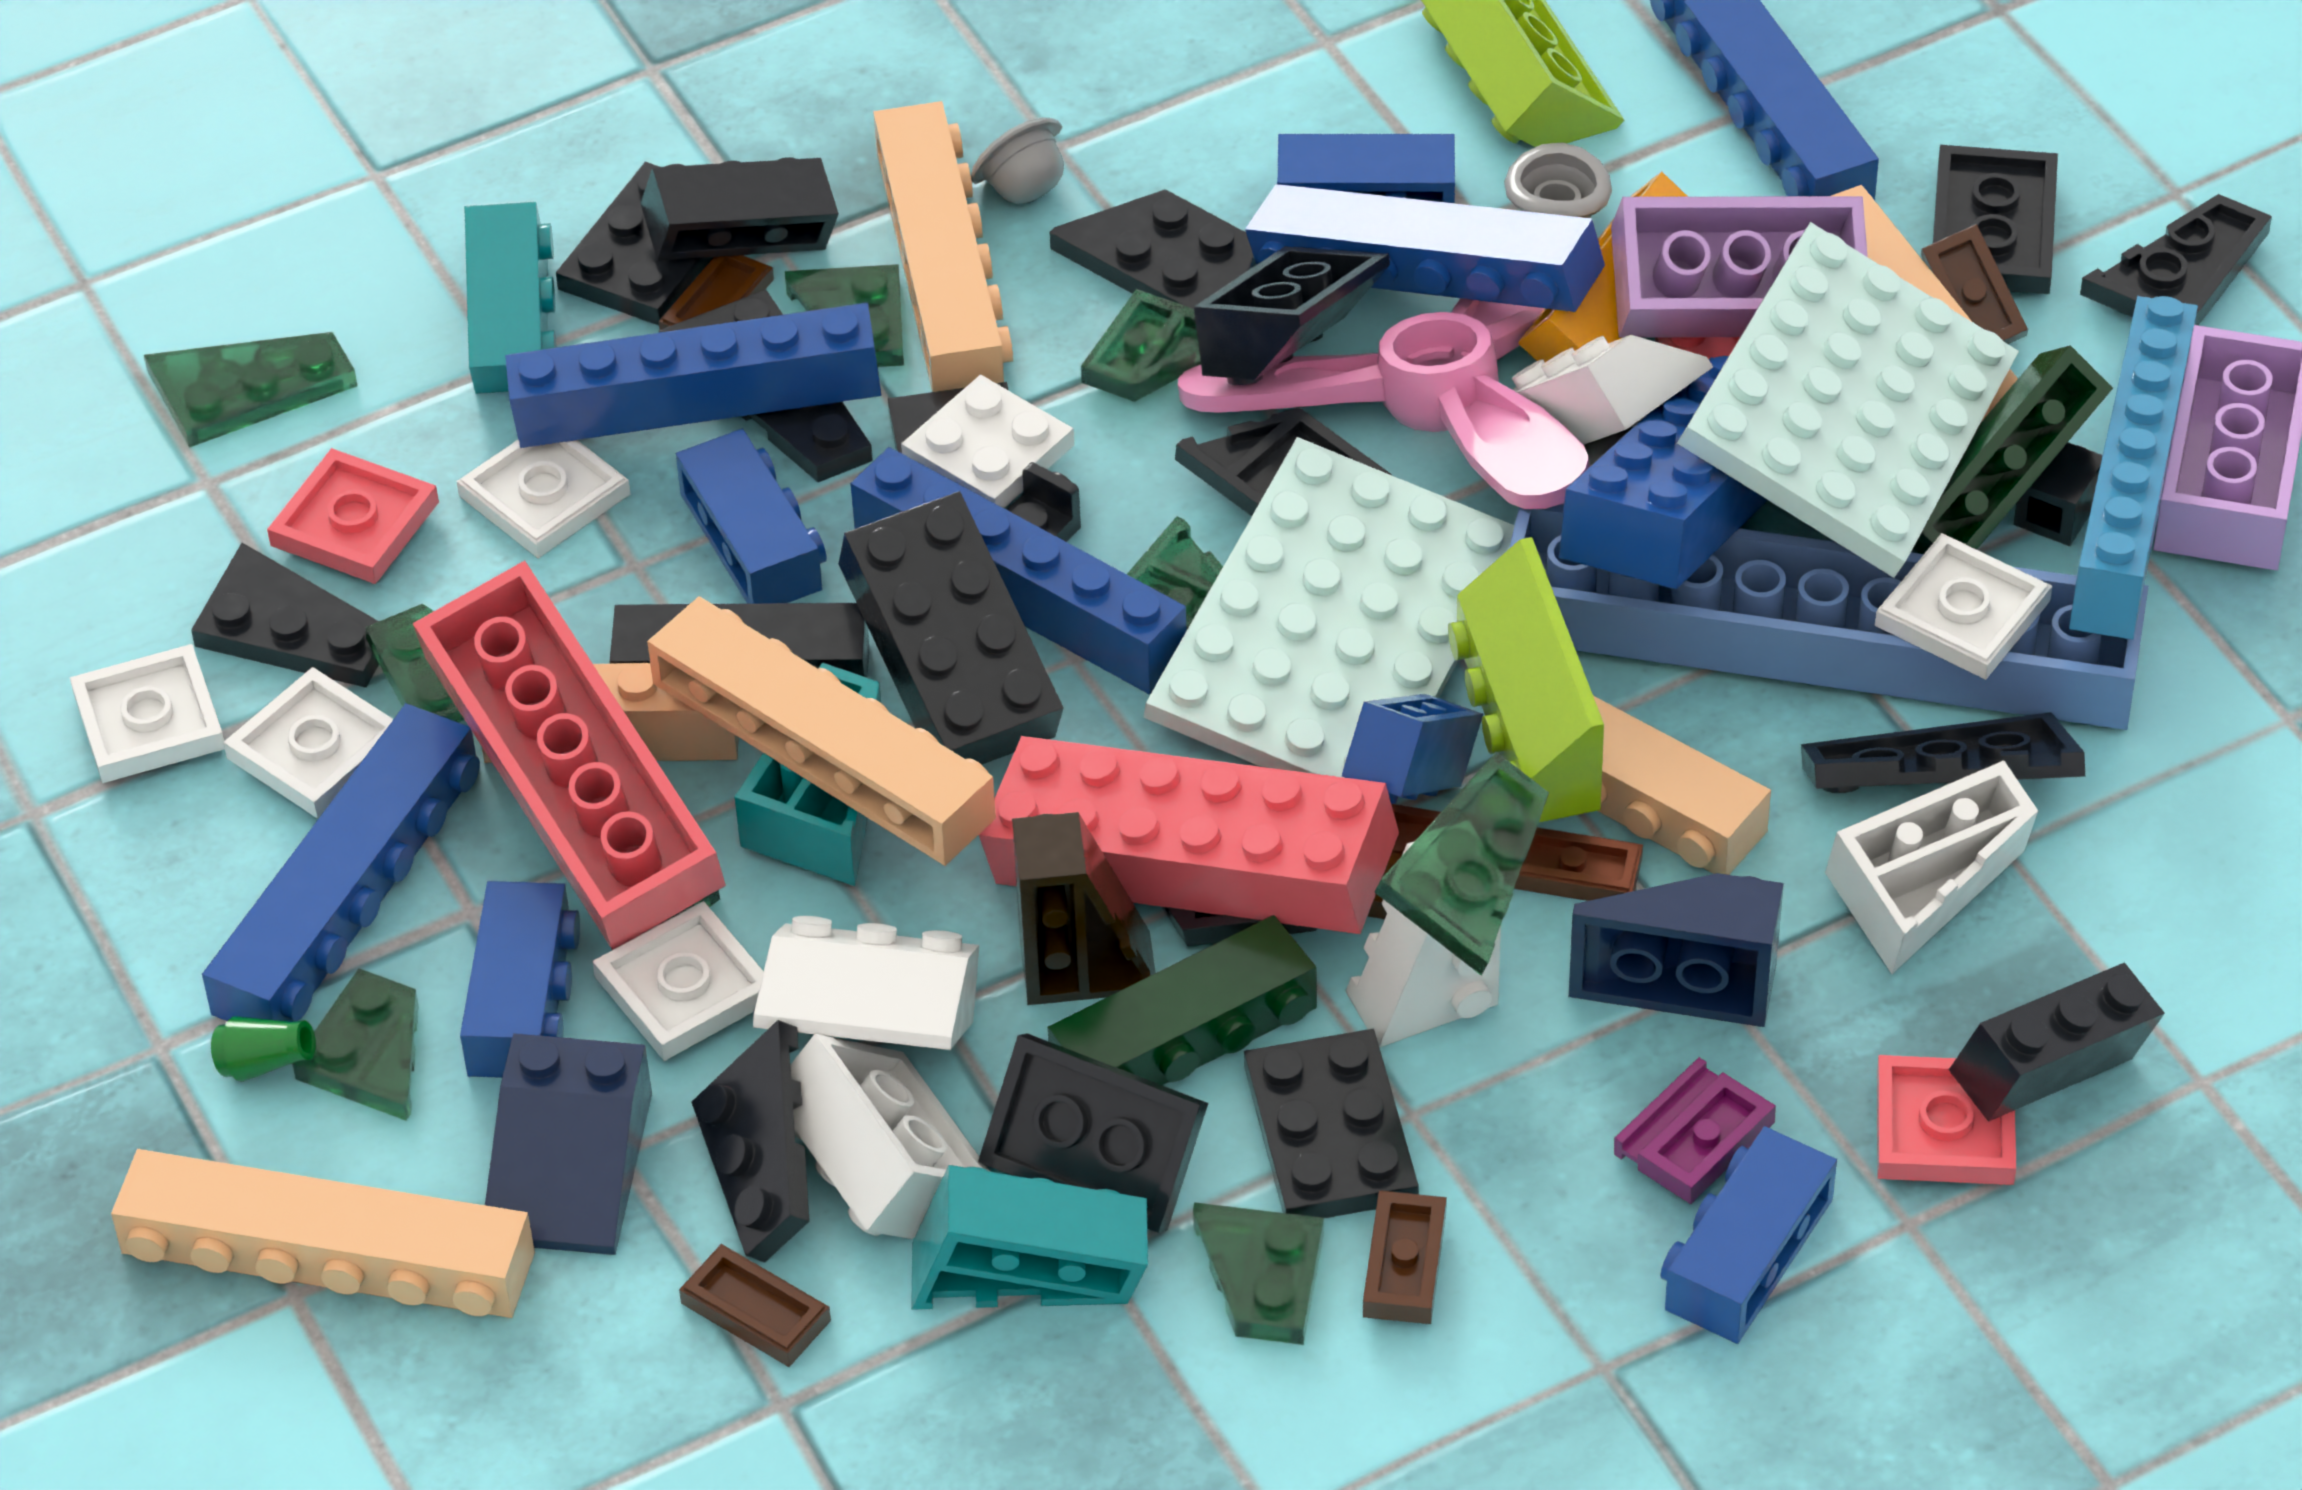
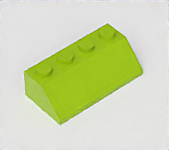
(1524, 69)
(1530, 681)

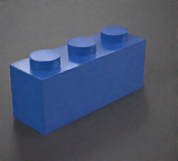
(1371, 164)
(750, 519)
(1412, 745)
(517, 971)
(1748, 1233)

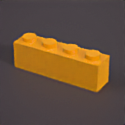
(1597, 314)

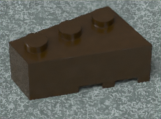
(1074, 914)

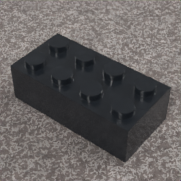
(949, 630)

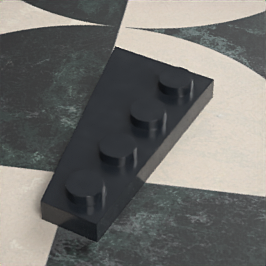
(818, 437)
(2029, 745)

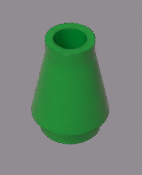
(258, 1046)

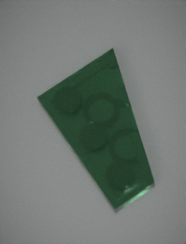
(247, 382)
(1467, 862)

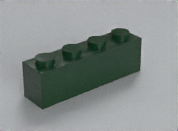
(2015, 446)
(1197, 1006)

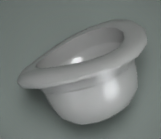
(1022, 161)
(1558, 181)

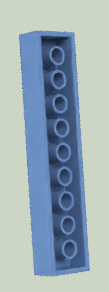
(1809, 618)

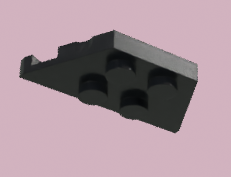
(1158, 248)
(1252, 453)

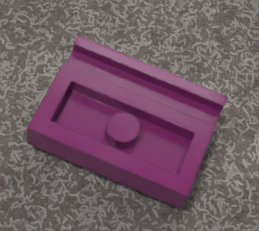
(1694, 1130)

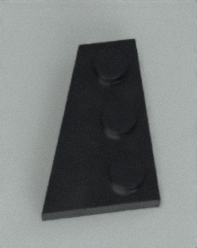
(284, 621)
(753, 1144)

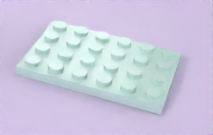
(1850, 399)
(1322, 607)

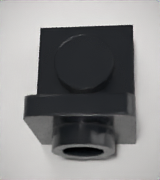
(1049, 502)

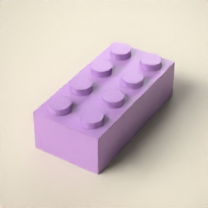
(1712, 259)
(2233, 449)

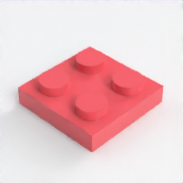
(353, 516)
(1934, 1128)

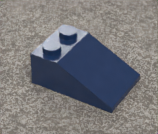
(1681, 948)
(569, 1138)

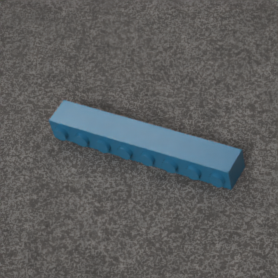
(2133, 469)

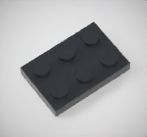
(2011, 203)
(618, 262)
(1329, 1124)
(1092, 1127)

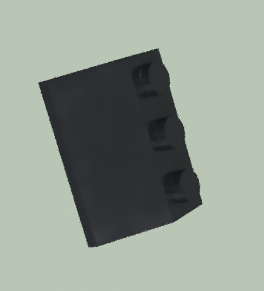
(1280, 309)

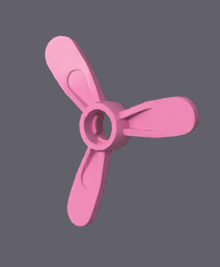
(1434, 378)

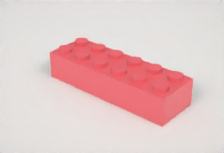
(569, 755)
(1208, 830)

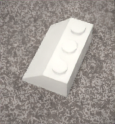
(1608, 384)
(869, 983)
(875, 1132)

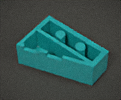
(506, 288)
(797, 820)
(1027, 1237)

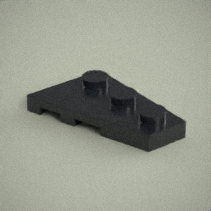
(2187, 263)

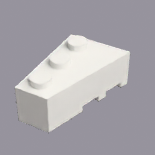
(1929, 858)
(1417, 982)

